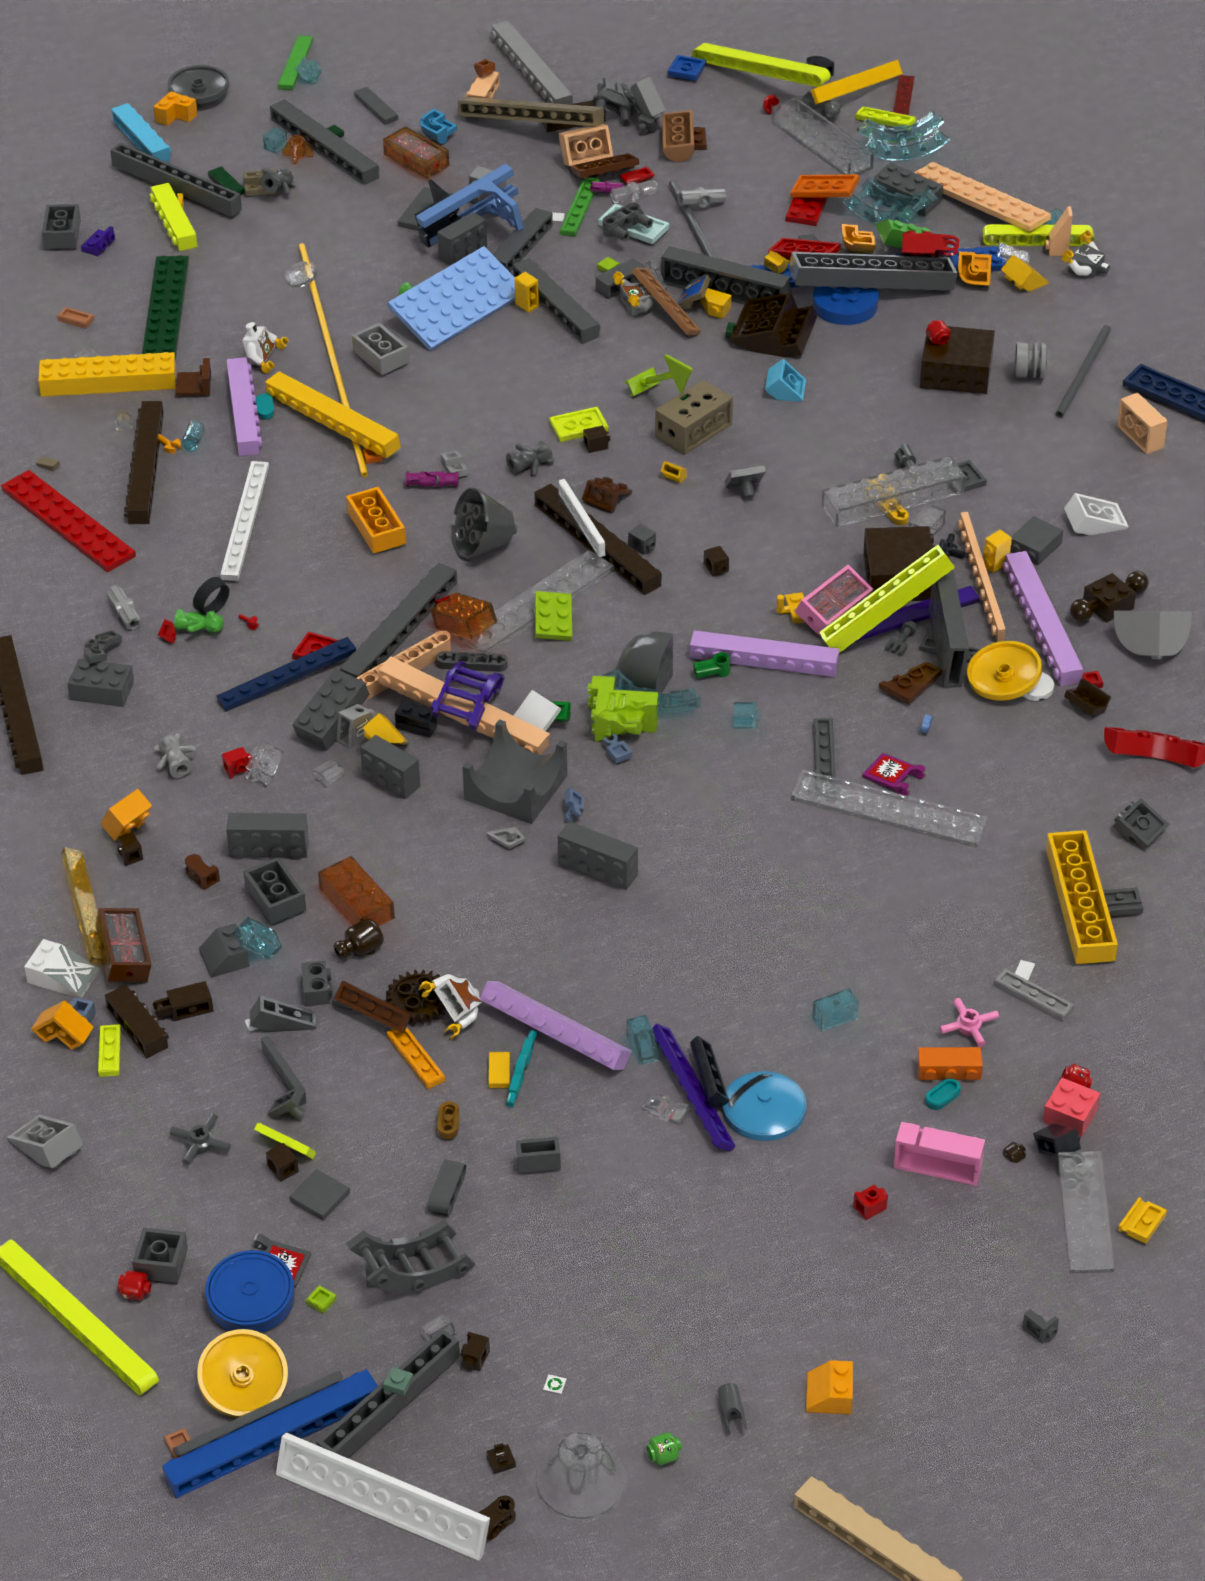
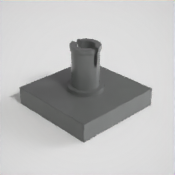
(746, 478)

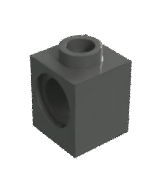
(642, 539)

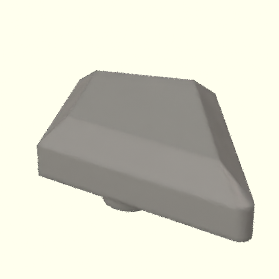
(507, 837)

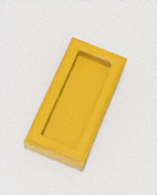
(499, 1069)

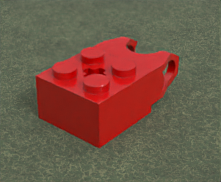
(928, 244)

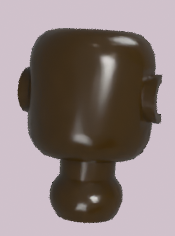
(360, 939)

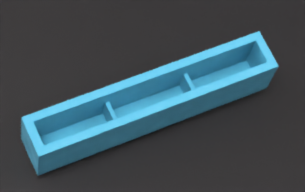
(140, 132)

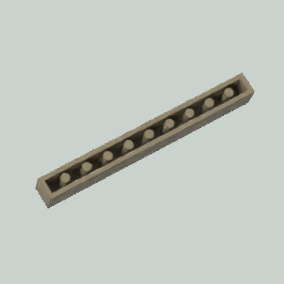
(531, 111)

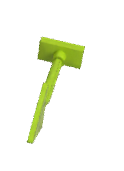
(678, 371)

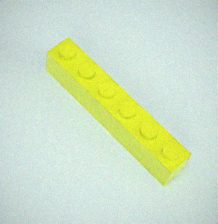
(173, 217)

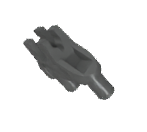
(613, 100)

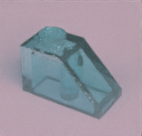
(642, 1039)

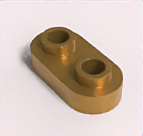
(448, 1124)

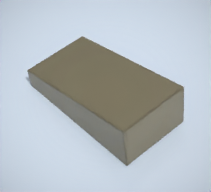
(47, 463)

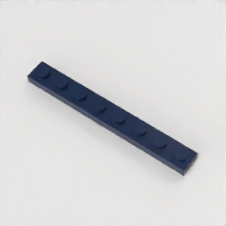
(286, 674)

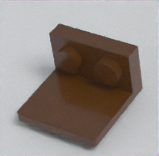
(195, 382)
(604, 492)

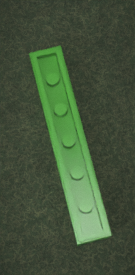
(299, 51)
(578, 208)

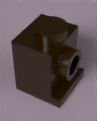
(129, 848)
(475, 1351)

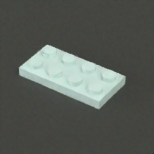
(640, 232)

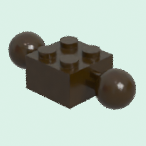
(1109, 595)

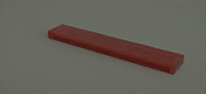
(904, 94)

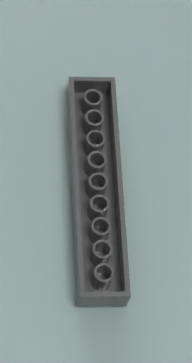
(872, 271)

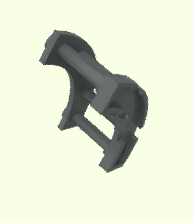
(384, 1277)

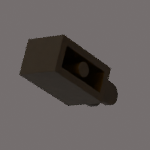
(185, 1002)

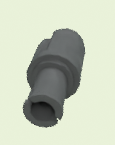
(905, 456)

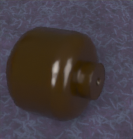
(1015, 1152)

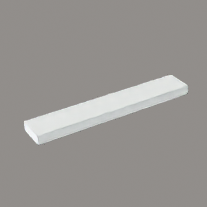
(581, 518)

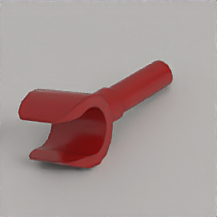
(251, 622)

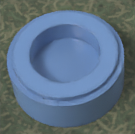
(926, 723)

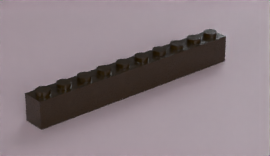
(144, 463)
(625, 560)
(17, 711)

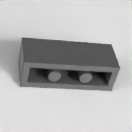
(605, 283)

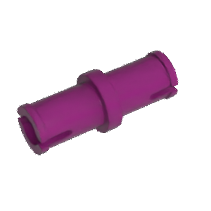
(604, 186)

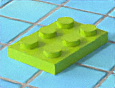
(553, 615)

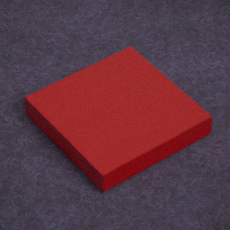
(311, 643)

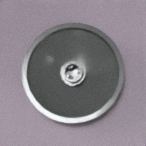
(200, 83)

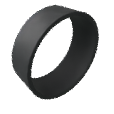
(204, 592)

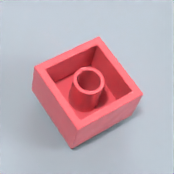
(1071, 1106)

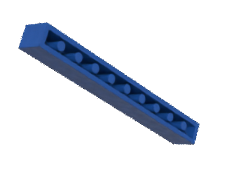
(264, 1435)

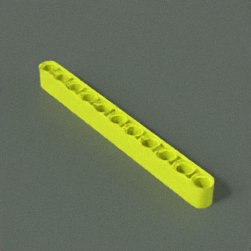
(762, 64)
(77, 1318)

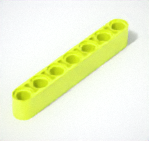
(1015, 236)

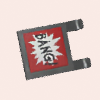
(293, 1257)

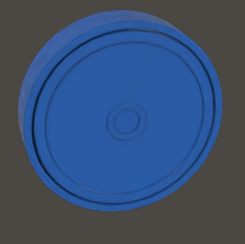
(845, 304)
(250, 1291)

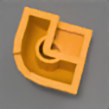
(856, 240)
(975, 268)

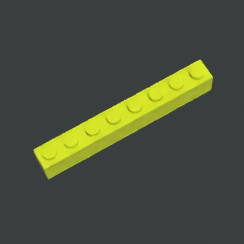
(887, 599)

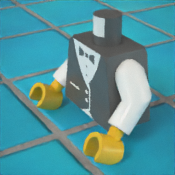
(1087, 259)

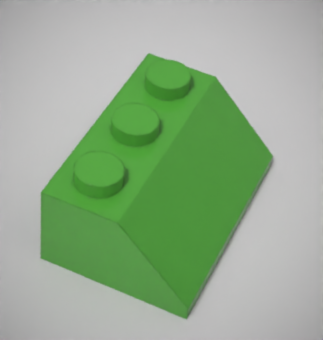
(892, 231)

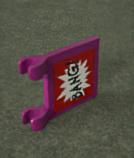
(891, 773)

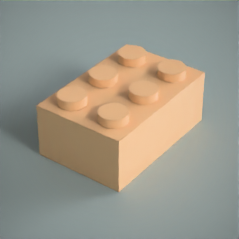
(585, 144)
(1142, 423)

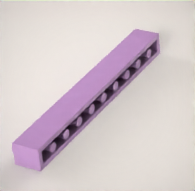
(1043, 618)

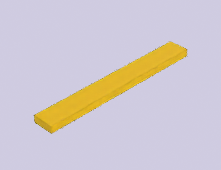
(856, 82)

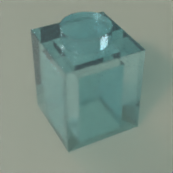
(275, 140)
(745, 715)

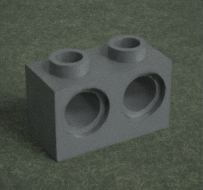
(316, 983)

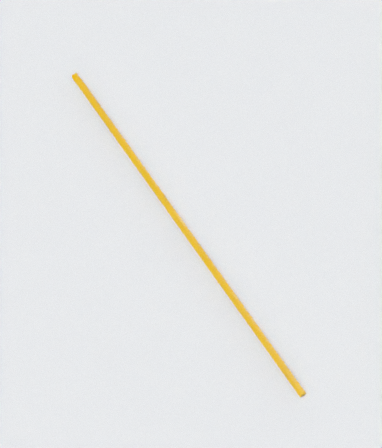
(362, 466)

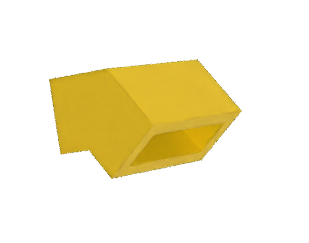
(775, 262)
(674, 471)

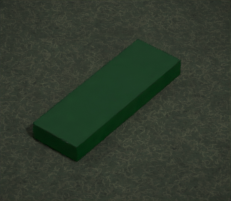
(223, 178)

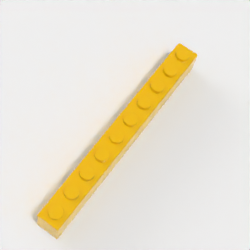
(333, 414)

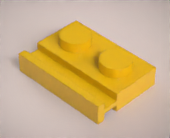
(1142, 1220)

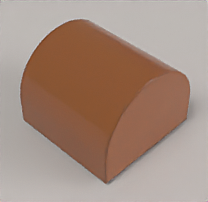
(484, 67)

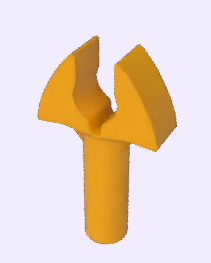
(169, 445)

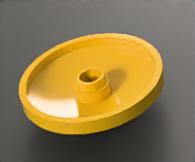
(1004, 670)
(241, 1372)

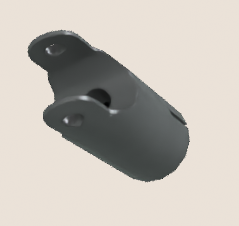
(731, 1404)

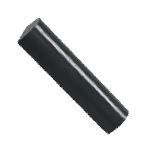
(709, 1072)

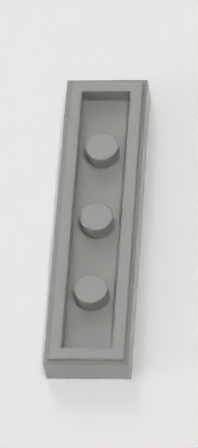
(1034, 995)

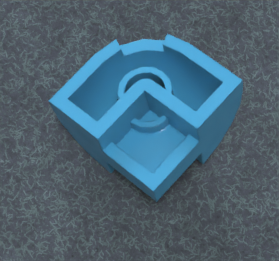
(436, 126)

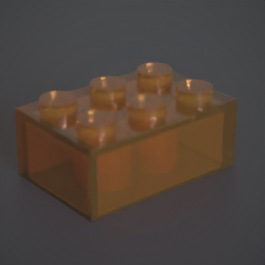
(463, 615)

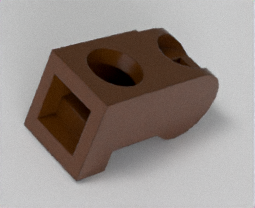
(200, 872)

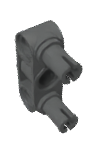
(624, 218)

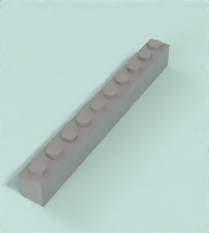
(530, 64)

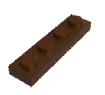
(373, 1006)

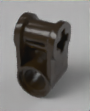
(499, 1515)

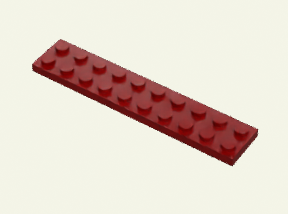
(68, 520)

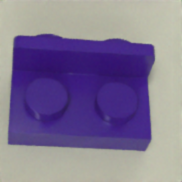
(98, 241)

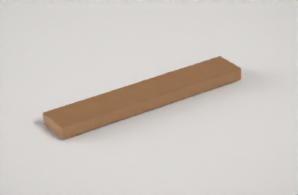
(666, 301)

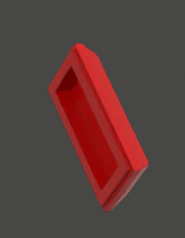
(637, 175)

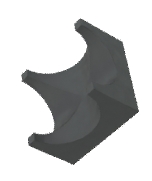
(515, 778)

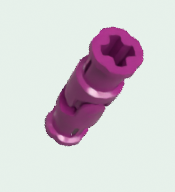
(429, 478)

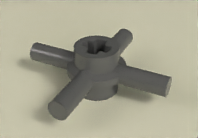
(200, 1139)

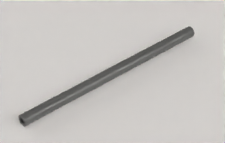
(693, 222)
(1082, 371)

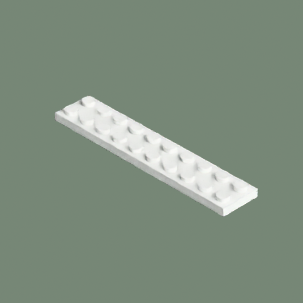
(382, 1496)

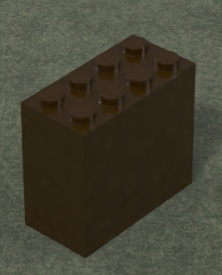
(960, 363)
(892, 550)

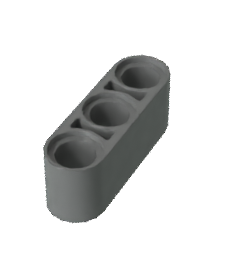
(446, 1187)

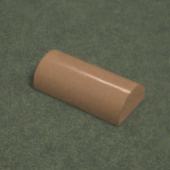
(678, 135)

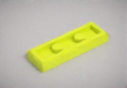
(109, 1050)
(289, 1142)

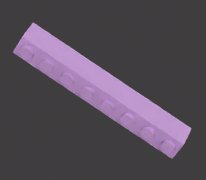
(244, 406)
(766, 653)
(555, 1025)

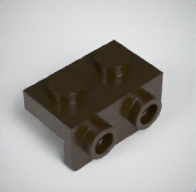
(1088, 698)

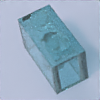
(258, 938)
(835, 1009)

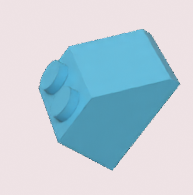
(785, 382)

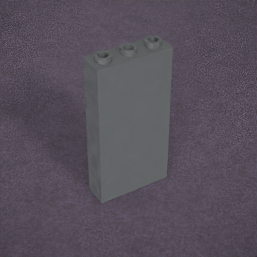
(949, 630)

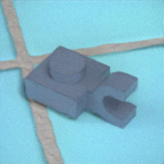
(574, 802)

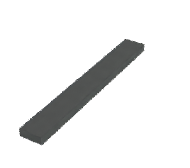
(258, 1413)

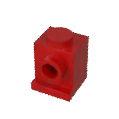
(235, 761)
(870, 1201)

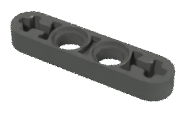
(472, 659)

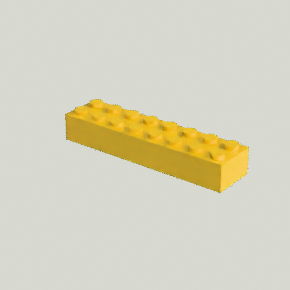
(107, 374)
(1081, 897)

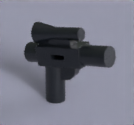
(950, 548)

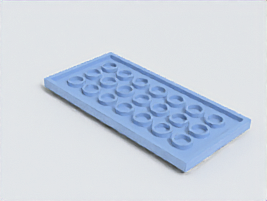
(455, 298)

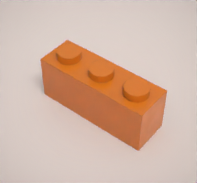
(949, 1063)

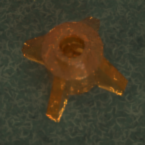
(297, 148)

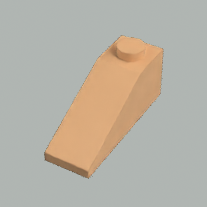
(1060, 234)

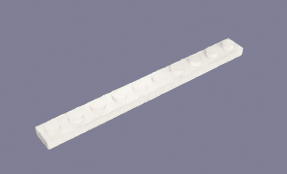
(244, 521)

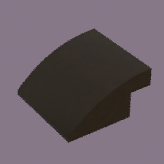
(774, 326)

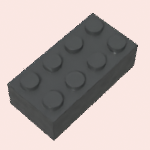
(907, 182)
(320, 716)
(267, 835)
(597, 855)

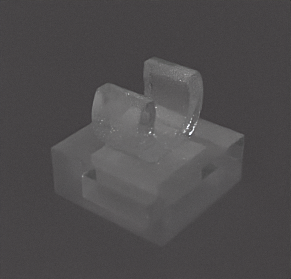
(880, 248)

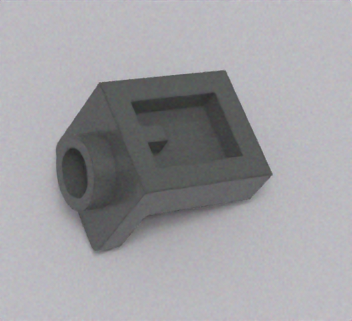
(1038, 1327)

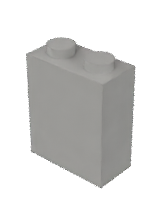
(647, 98)

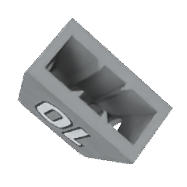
(351, 724)

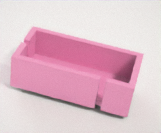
(939, 1153)

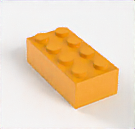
(376, 520)

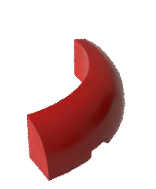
(1155, 745)

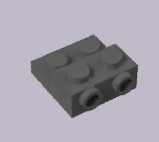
(1140, 823)

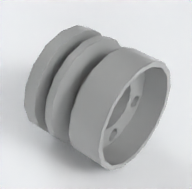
(1031, 360)

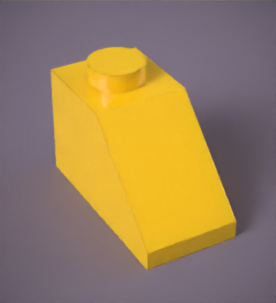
(716, 303)

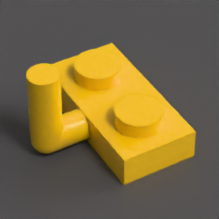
(792, 602)

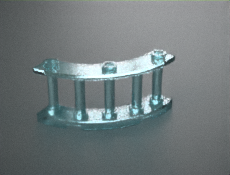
(880, 137)
(901, 206)

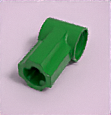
(718, 665)

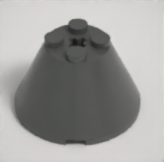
(480, 524)

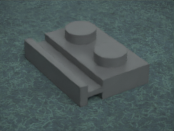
(1123, 901)

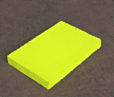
(572, 424)

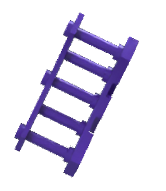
(490, 685)

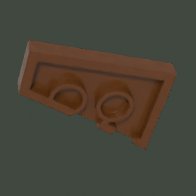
(912, 683)

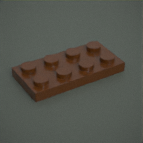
(604, 165)

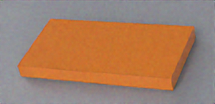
(825, 186)

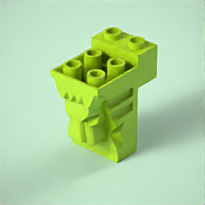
(620, 710)

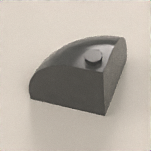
(648, 660)

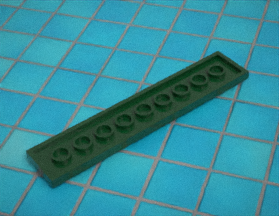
(166, 304)

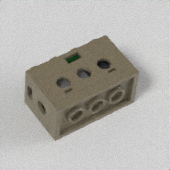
(693, 417)

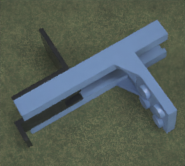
(445, 207)

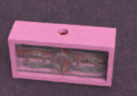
(833, 599)

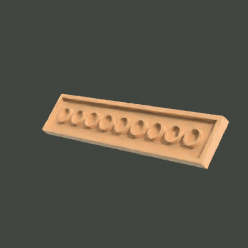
(985, 198)

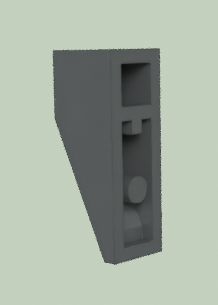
(281, 1016)

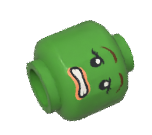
(663, 1448)

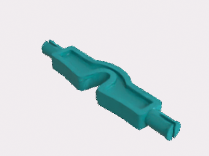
(521, 1064)

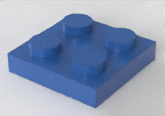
(686, 67)

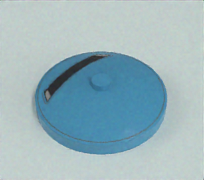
(764, 1106)

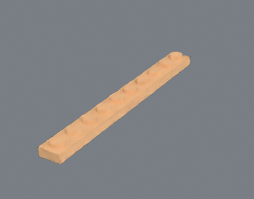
(982, 579)

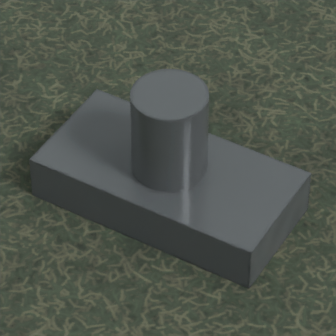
(288, 1103)

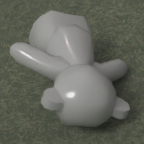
(173, 754)

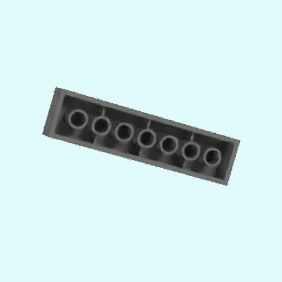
(739, 280)

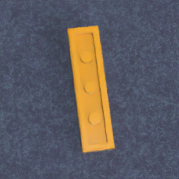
(416, 1057)

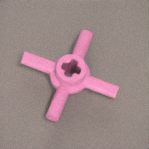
(969, 1022)

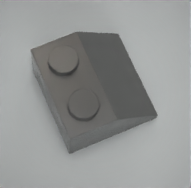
(224, 952)

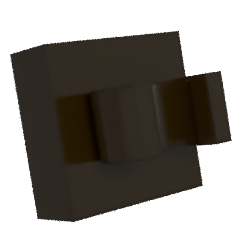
(501, 1458)

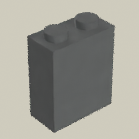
(1037, 539)

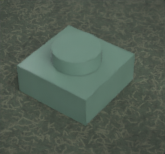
(398, 1381)

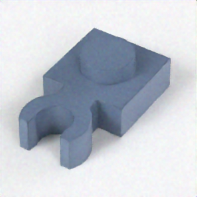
(617, 750)

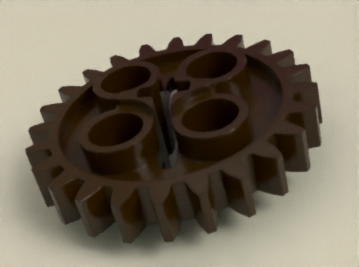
(403, 996)

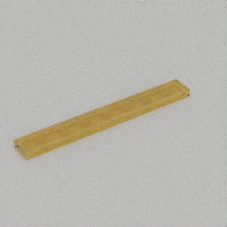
(83, 901)

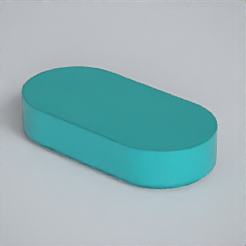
(265, 406)
(942, 1094)

